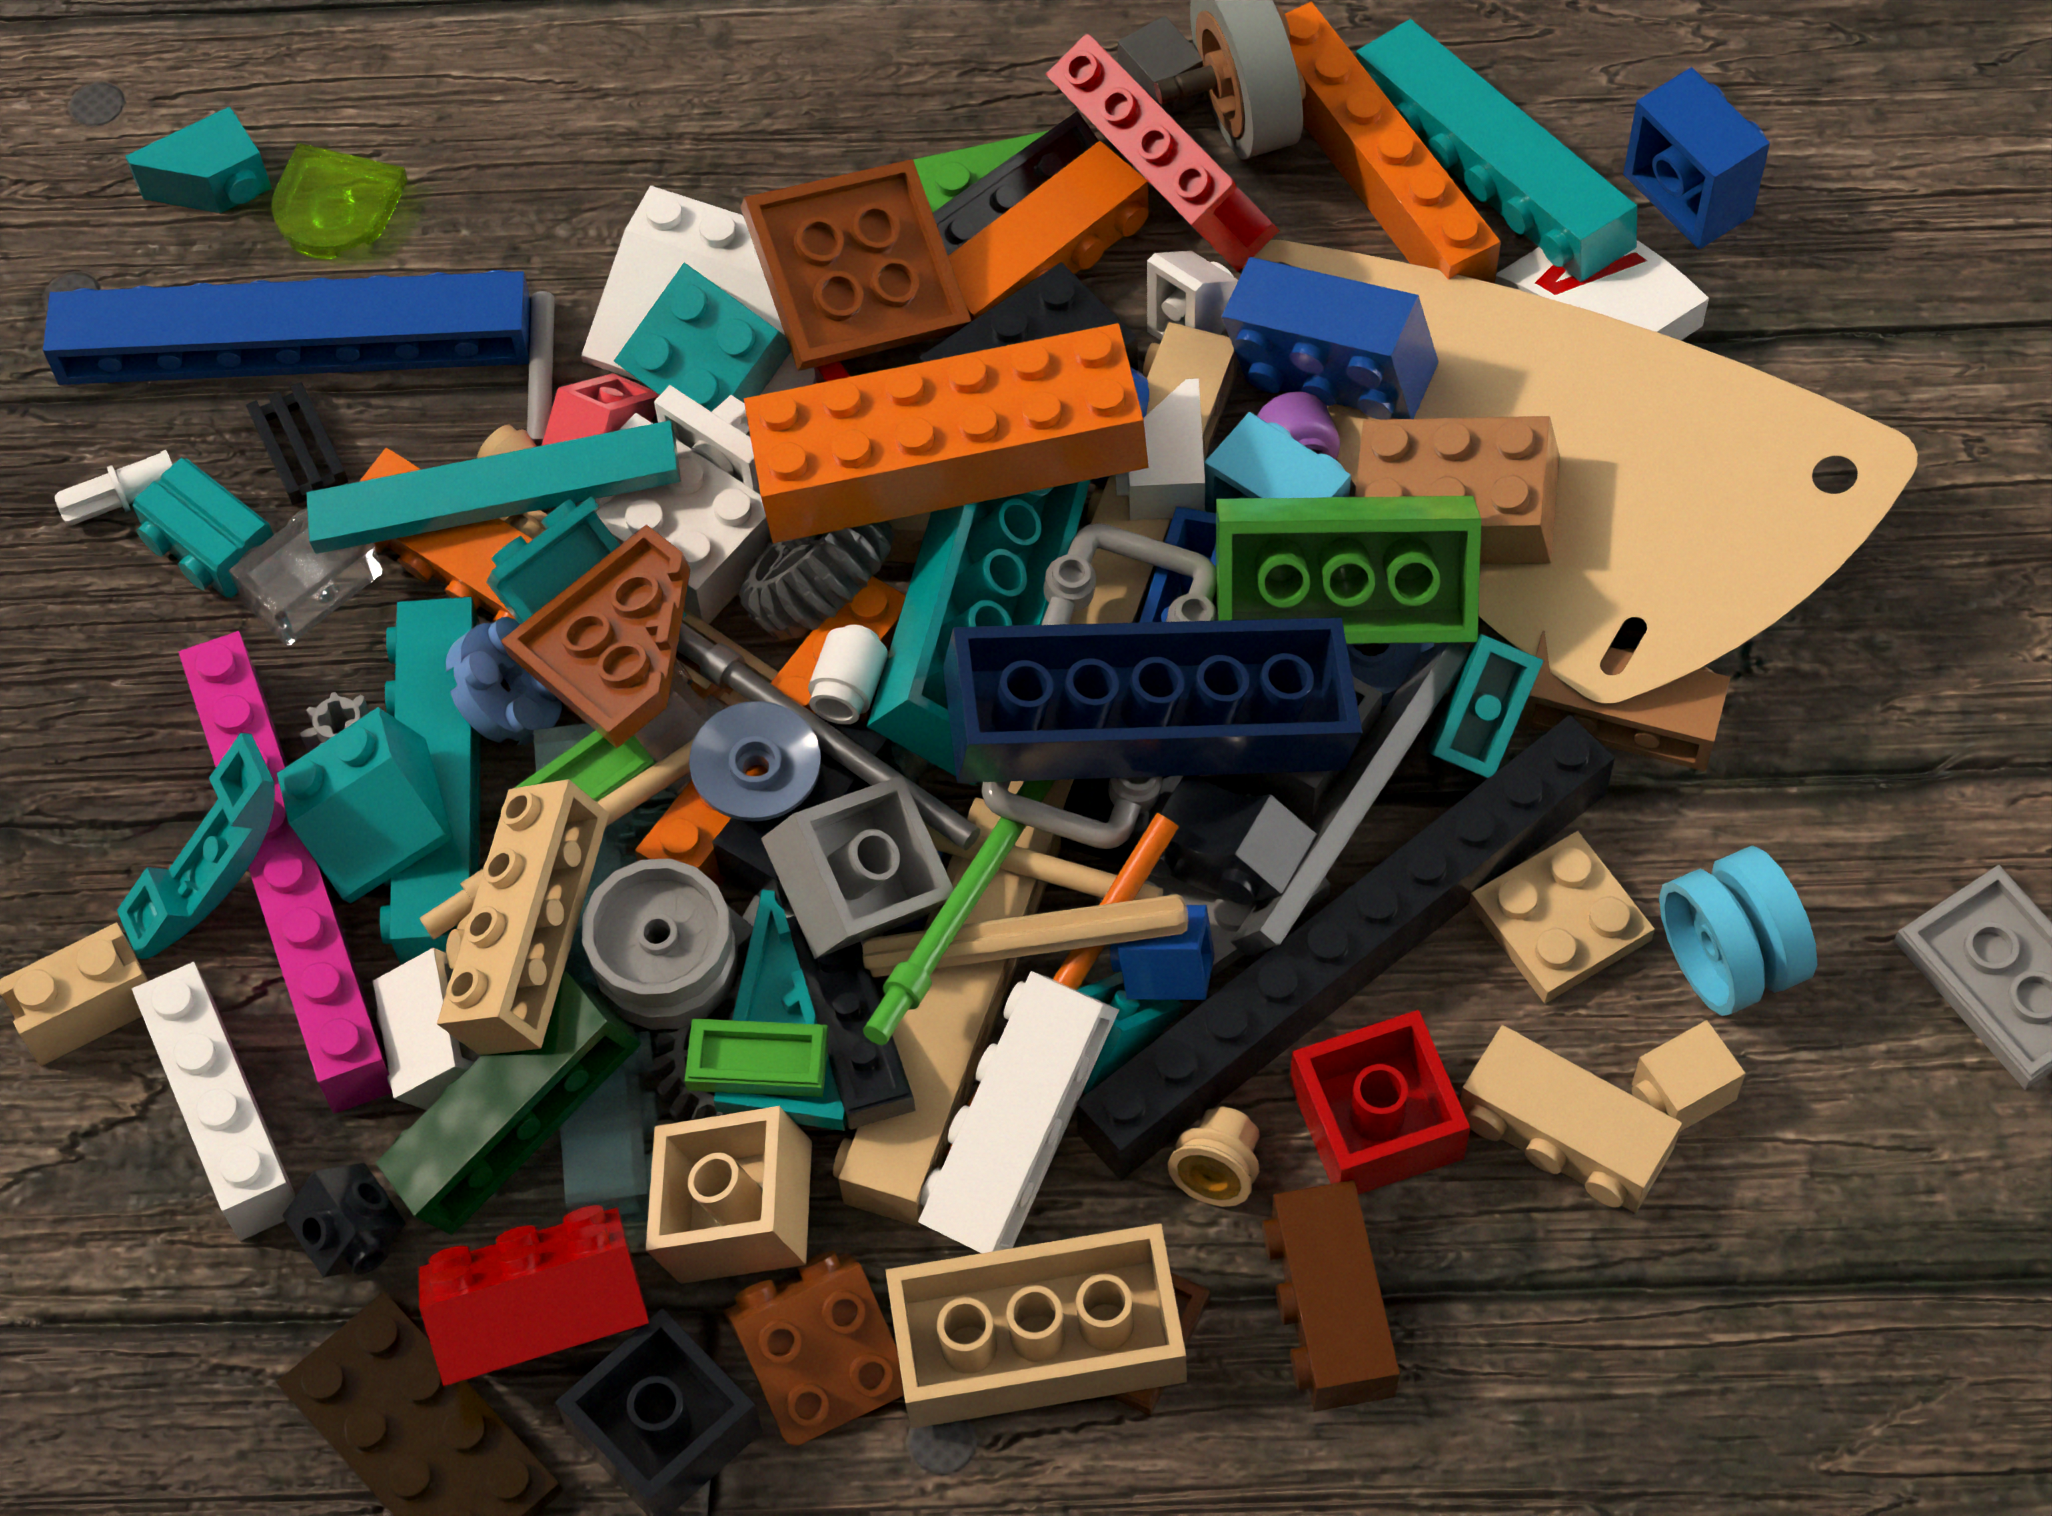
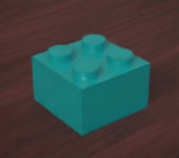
(703, 344)

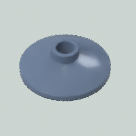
(748, 737)

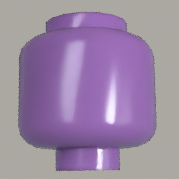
(1306, 421)

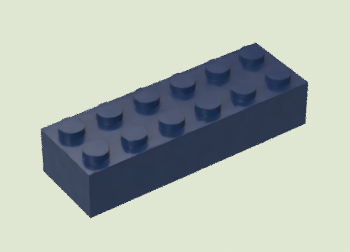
(1150, 699)

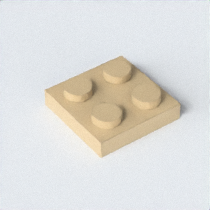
(1561, 916)

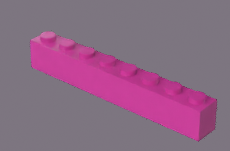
(293, 890)

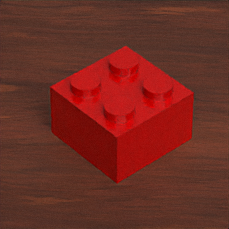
(1379, 1103)

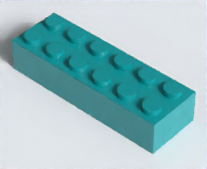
(972, 570)

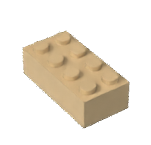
(1036, 1326)

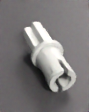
(110, 490)

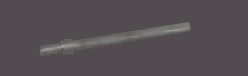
(727, 669)

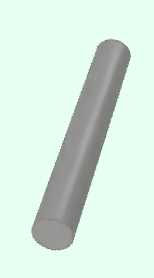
(540, 365)

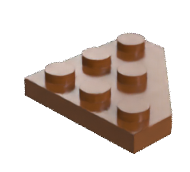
(611, 636)

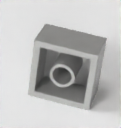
(858, 866)

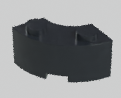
(1227, 840)

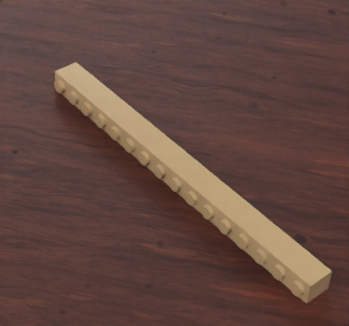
(954, 1022)

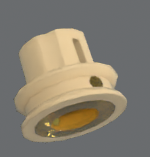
(1217, 1158)

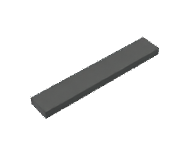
(1355, 793)

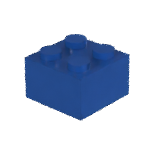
(1696, 157)

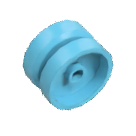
(1738, 930)

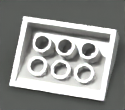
(654, 246)

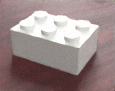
(705, 516)

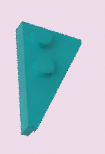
(777, 992)

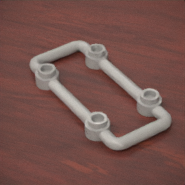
(1068, 589)

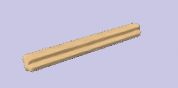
(1039, 933)

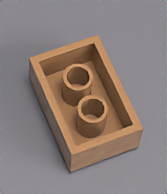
(1498, 460)

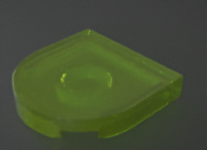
(334, 200)

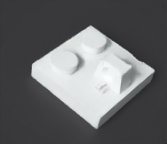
(714, 435)

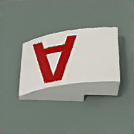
(1633, 289)

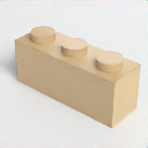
(1568, 1120)

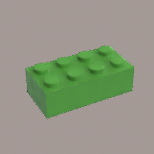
(1379, 563)

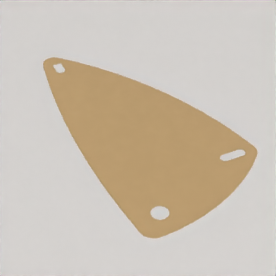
(1674, 476)

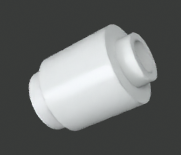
(847, 674)

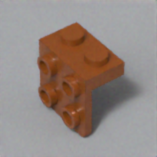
(817, 1346)

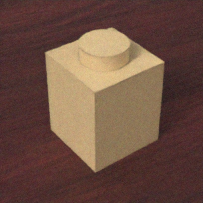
(1689, 1076)

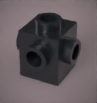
(344, 1220)

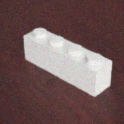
(215, 1100)
(1016, 1114)

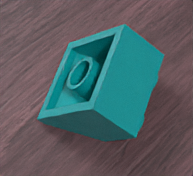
(366, 803)

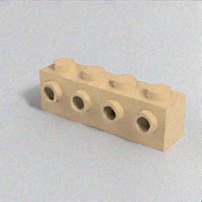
(523, 918)

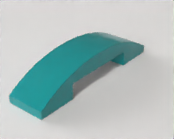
(176, 899)

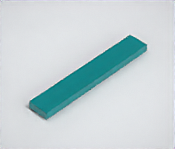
(492, 487)

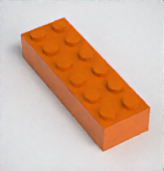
(946, 433)

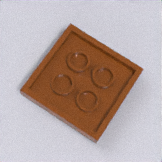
(855, 264)

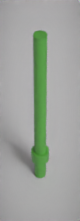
(912, 979)

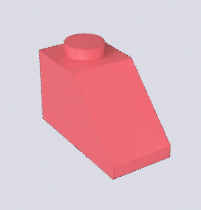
(597, 407)

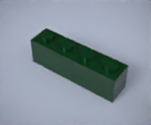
(506, 1110)

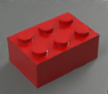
(530, 1294)

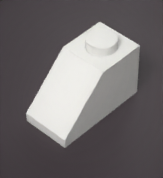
(1186, 292)
(1174, 459)

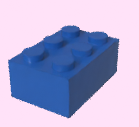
(1331, 339)

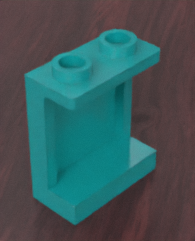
(539, 571)

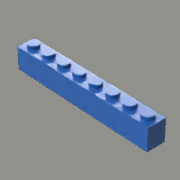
(288, 327)

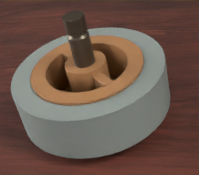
(1244, 73)

